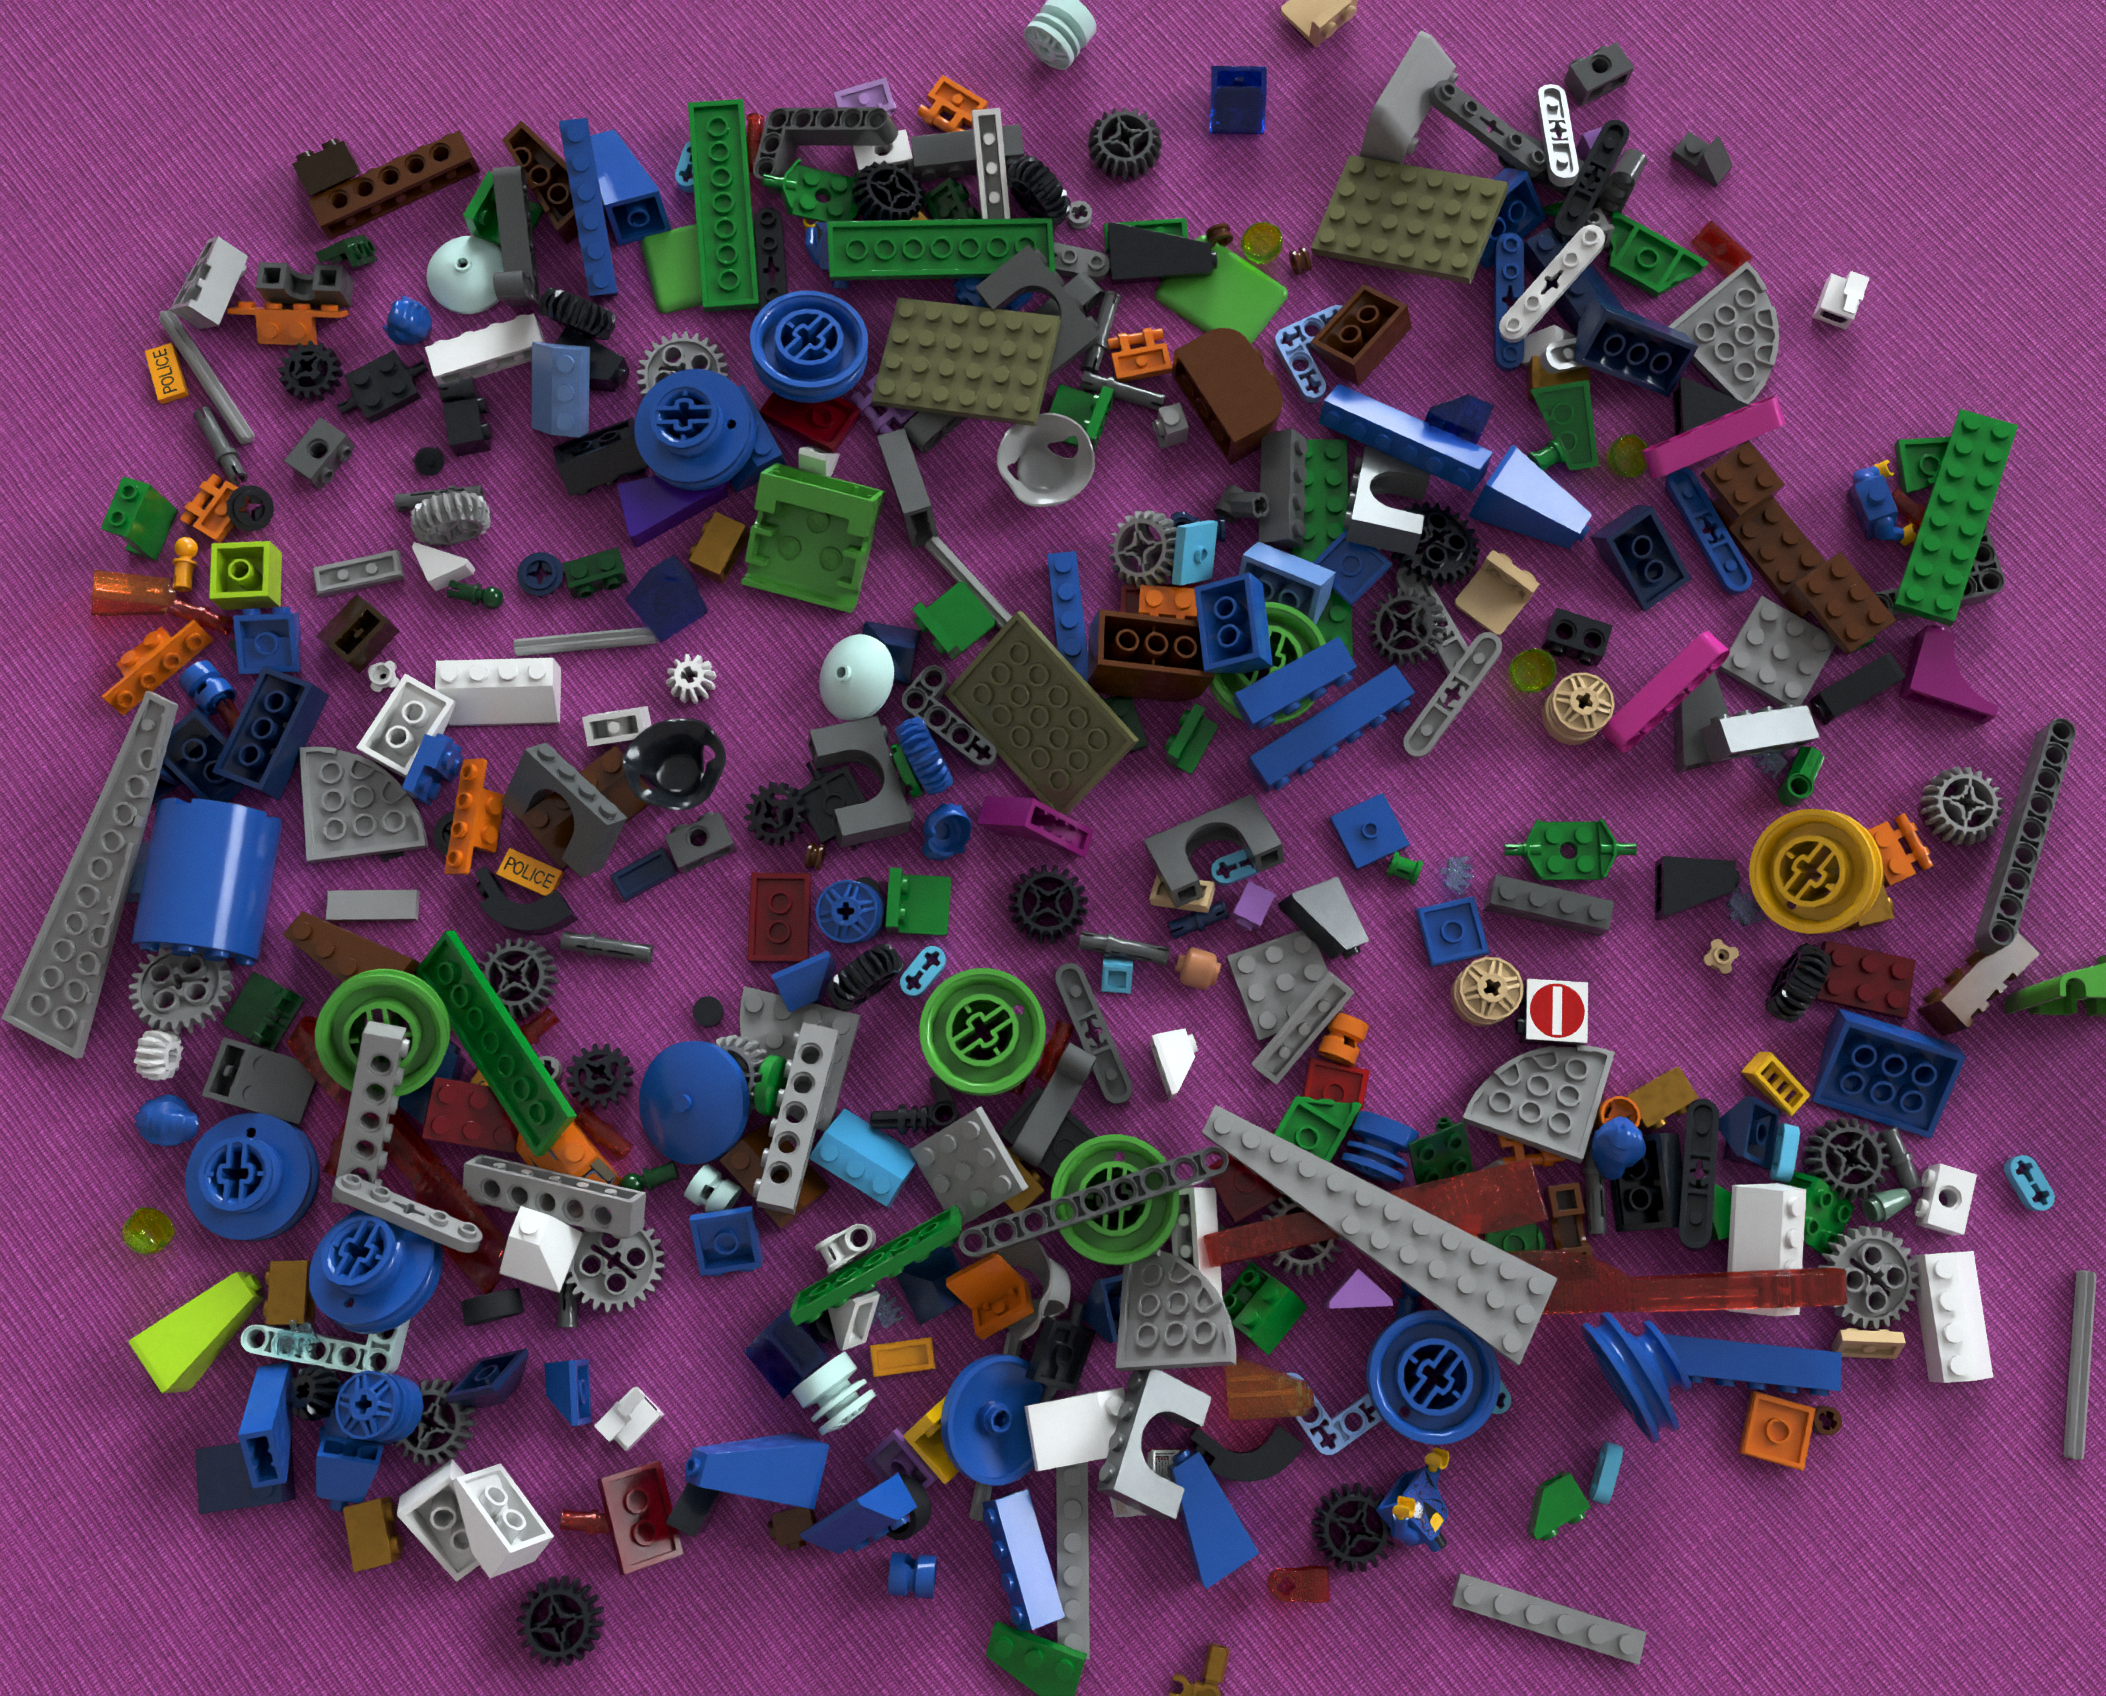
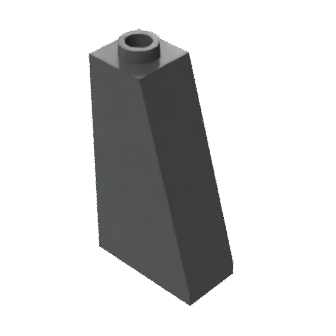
(908, 487)
(1692, 716)

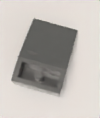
(260, 1081)

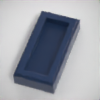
(644, 874)

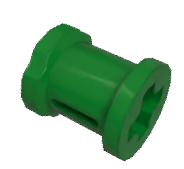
(1548, 456)
(1404, 868)

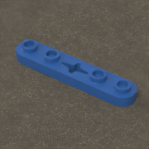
(1507, 275)
(1723, 554)

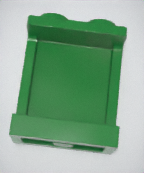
(140, 518)

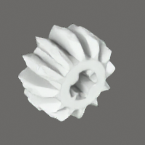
(680, 675)
(158, 1054)

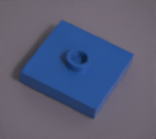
(1355, 567)
(1369, 831)
(1452, 931)

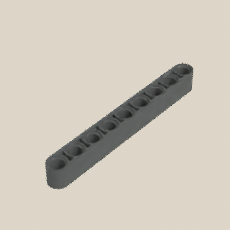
(928, 428)
(2044, 768)
(1110, 1202)

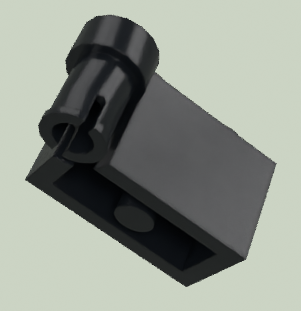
(465, 417)

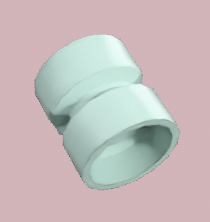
(724, 1194)

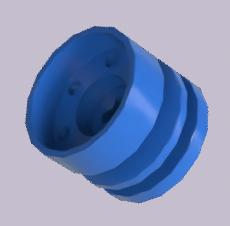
(858, 927)
(1379, 1147)
(379, 1406)

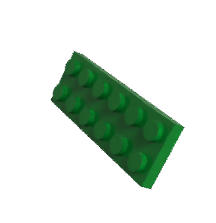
(882, 1262)

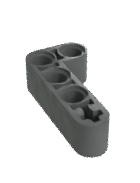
(953, 726)
(1053, 1105)

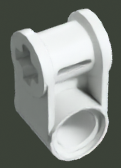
(844, 1247)

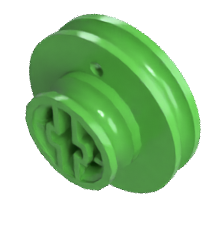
(1290, 638)
(397, 1000)
(964, 1001)
(1098, 1239)

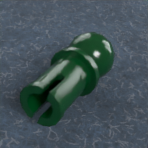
(490, 597)
(651, 1177)

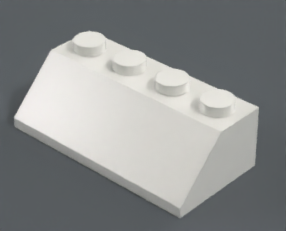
(501, 691)
(1766, 1233)
(1951, 1317)

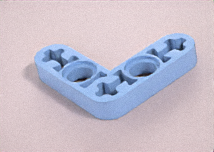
(1299, 351)
(1336, 1424)

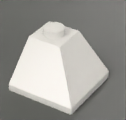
(1173, 1057)
(539, 1250)

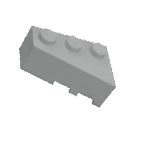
(210, 284)

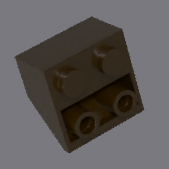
(327, 167)
(358, 633)

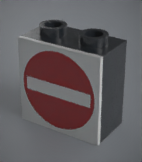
(1553, 1013)

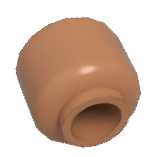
(1198, 968)

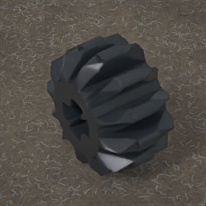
(314, 1393)

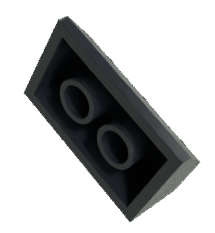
(599, 458)
(1650, 1189)

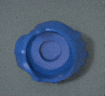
(408, 322)
(946, 832)
(166, 1121)
(1617, 1146)

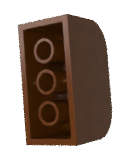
(1229, 390)
(1146, 657)

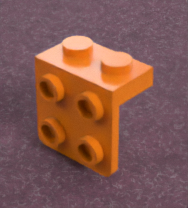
(993, 1293)

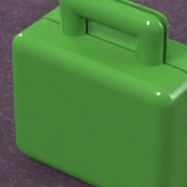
(674, 268)
(1231, 298)

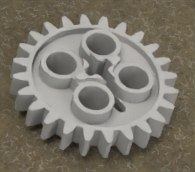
(691, 352)
(184, 1010)
(1884, 1255)
(595, 1285)

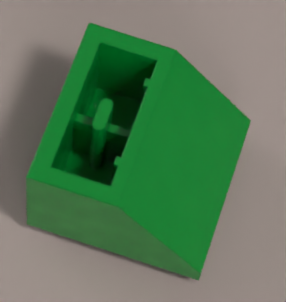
(1262, 1307)

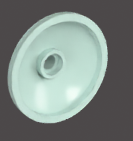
(467, 288)
(866, 678)

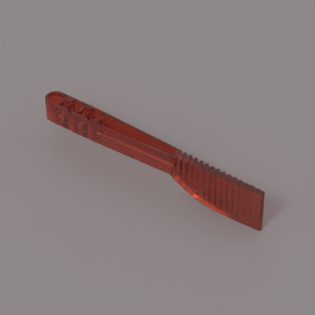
(421, 1166)
(1473, 1202)
(1597, 1286)

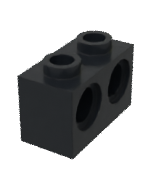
(1577, 630)

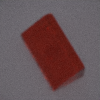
(1721, 248)

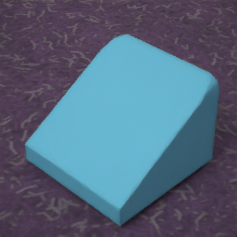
(1117, 975)

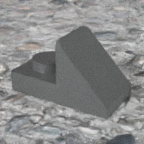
(1705, 160)

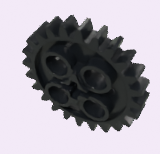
(1444, 559)

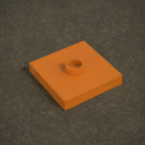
(1777, 1430)

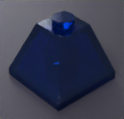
(667, 599)

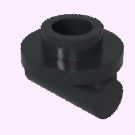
(429, 460)

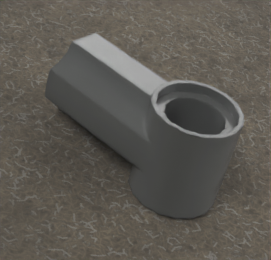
(1237, 504)

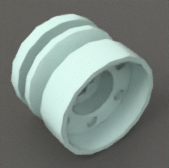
(1060, 32)
(834, 1393)

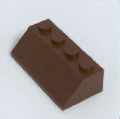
(553, 820)

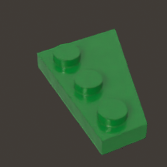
(1570, 421)
(1919, 462)
(1036, 1661)

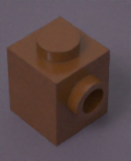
(788, 1525)

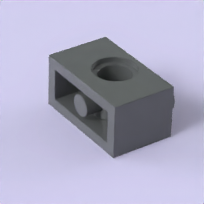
(1613, 73)
(319, 439)
(717, 845)

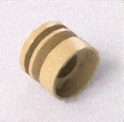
(1569, 722)
(1481, 1008)

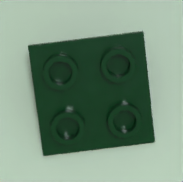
(263, 1011)
(1441, 1153)

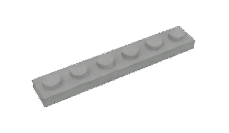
(1073, 1556)
(1548, 1618)

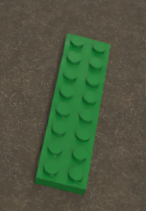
(723, 205)
(932, 247)
(1955, 517)
(1323, 518)
(496, 1044)

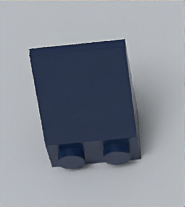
(1641, 555)
(193, 753)
(226, 1485)

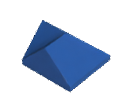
(805, 981)
(569, 1389)

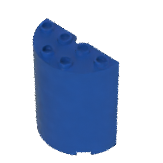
(207, 880)

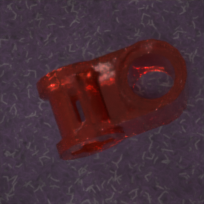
(1306, 1584)

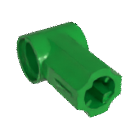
(1801, 775)

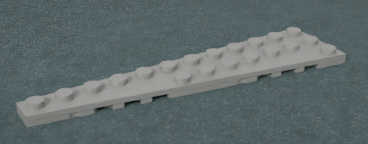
(73, 948)
(1457, 1272)

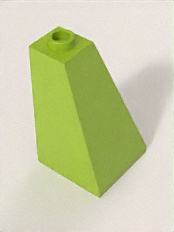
(191, 1338)

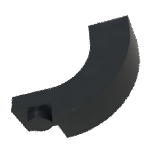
(536, 918)
(1257, 1464)

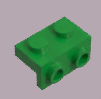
(1191, 741)

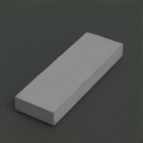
(358, 573)
(372, 905)

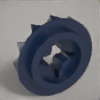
(532, 565)

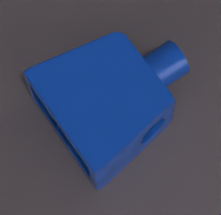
(345, 1470)

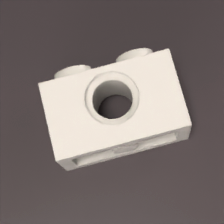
(897, 152)
(615, 725)
(1958, 1188)

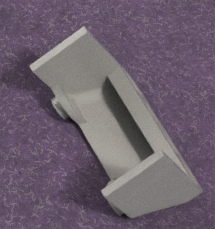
(1406, 101)

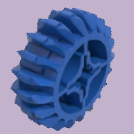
(924, 755)

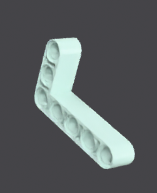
(335, 1349)

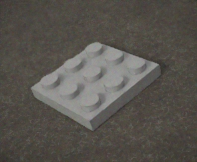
(1778, 653)
(1276, 979)
(969, 1166)

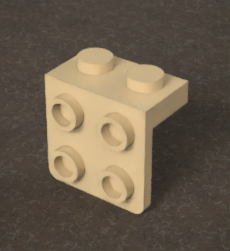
(1318, 18)
(1496, 593)

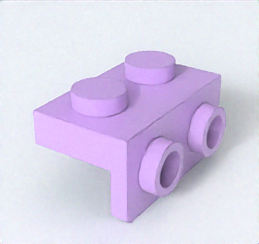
(867, 95)

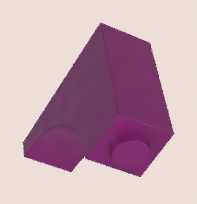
(1936, 680)
(1035, 822)

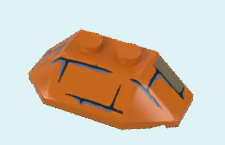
(572, 1155)

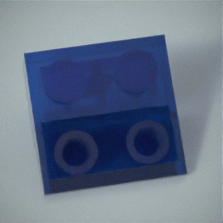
(1237, 99)
(1461, 416)
(786, 1354)

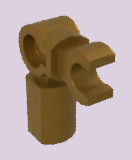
(1213, 1672)

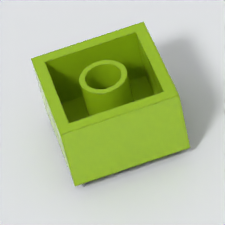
(245, 575)

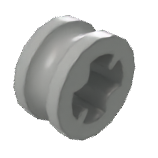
(1083, 222)
(555, 1065)

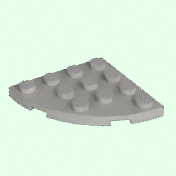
(1734, 334)
(354, 808)
(770, 1023)
(1544, 1098)
(1171, 1318)

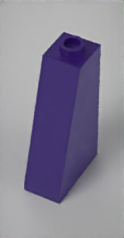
(656, 506)

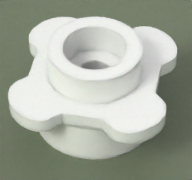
(377, 670)

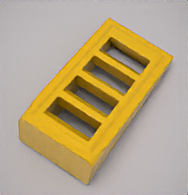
(1762, 1068)

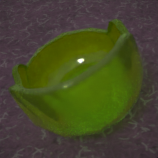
(1262, 242)
(1626, 456)
(1532, 671)
(147, 1231)

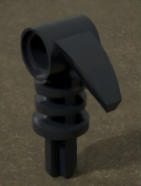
(926, 1118)

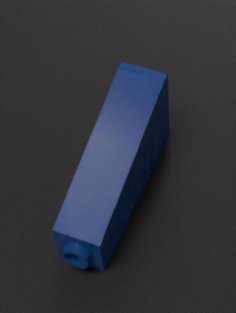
(268, 1425)
(1209, 1522)

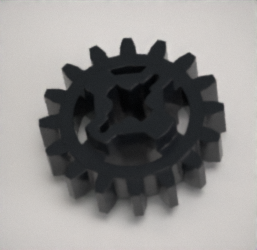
(310, 371)
(764, 810)
(593, 1086)

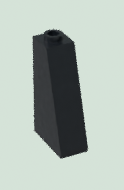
(1153, 256)

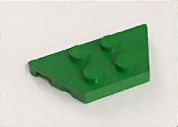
(1649, 258)
(1317, 1124)

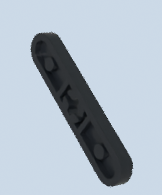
(1600, 158)
(770, 248)
(1698, 1204)

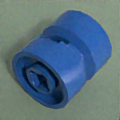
(206, 686)
(912, 1575)

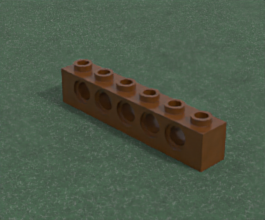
(386, 197)

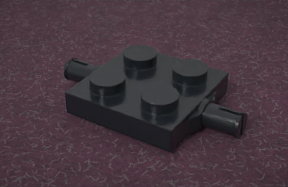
(382, 386)
(827, 793)
(1061, 1353)

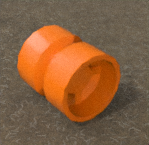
(1343, 1039)
(1614, 1108)

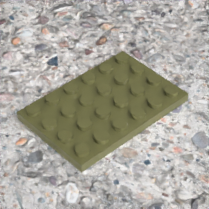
(1410, 219)
(967, 361)
(1041, 715)

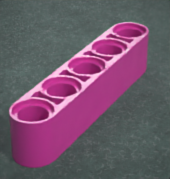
(1713, 437)
(1665, 691)

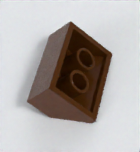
(1362, 334)
(744, 1164)

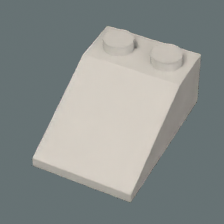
(403, 722)
(1073, 1428)
(436, 1520)
(499, 1521)

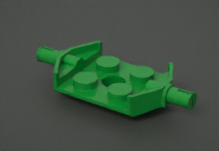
(802, 185)
(1591, 841)

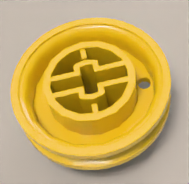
(1787, 870)

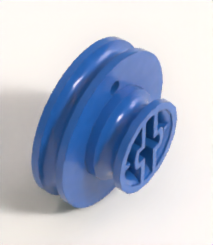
(809, 346)
(688, 430)
(279, 1181)
(379, 1268)
(1638, 1372)
(1465, 1378)

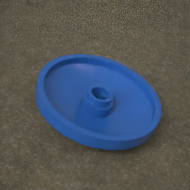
(694, 1102)
(987, 1421)

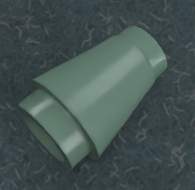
(1885, 1204)

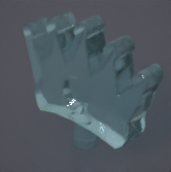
(1773, 760)
(1455, 873)
(1742, 909)
(884, 1312)
(296, 1338)

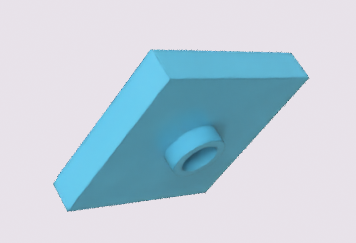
(1194, 552)

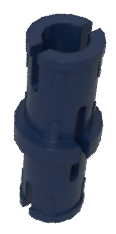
(1197, 920)

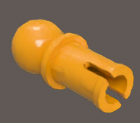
(186, 549)

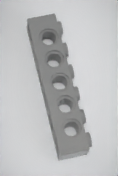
(377, 1040)
(785, 1196)
(626, 1205)

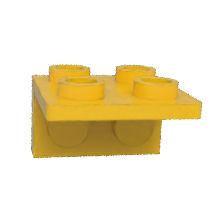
(927, 1442)

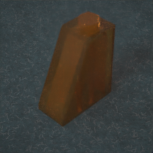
(130, 594)
(1264, 1392)

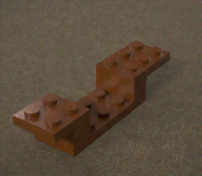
(1785, 555)

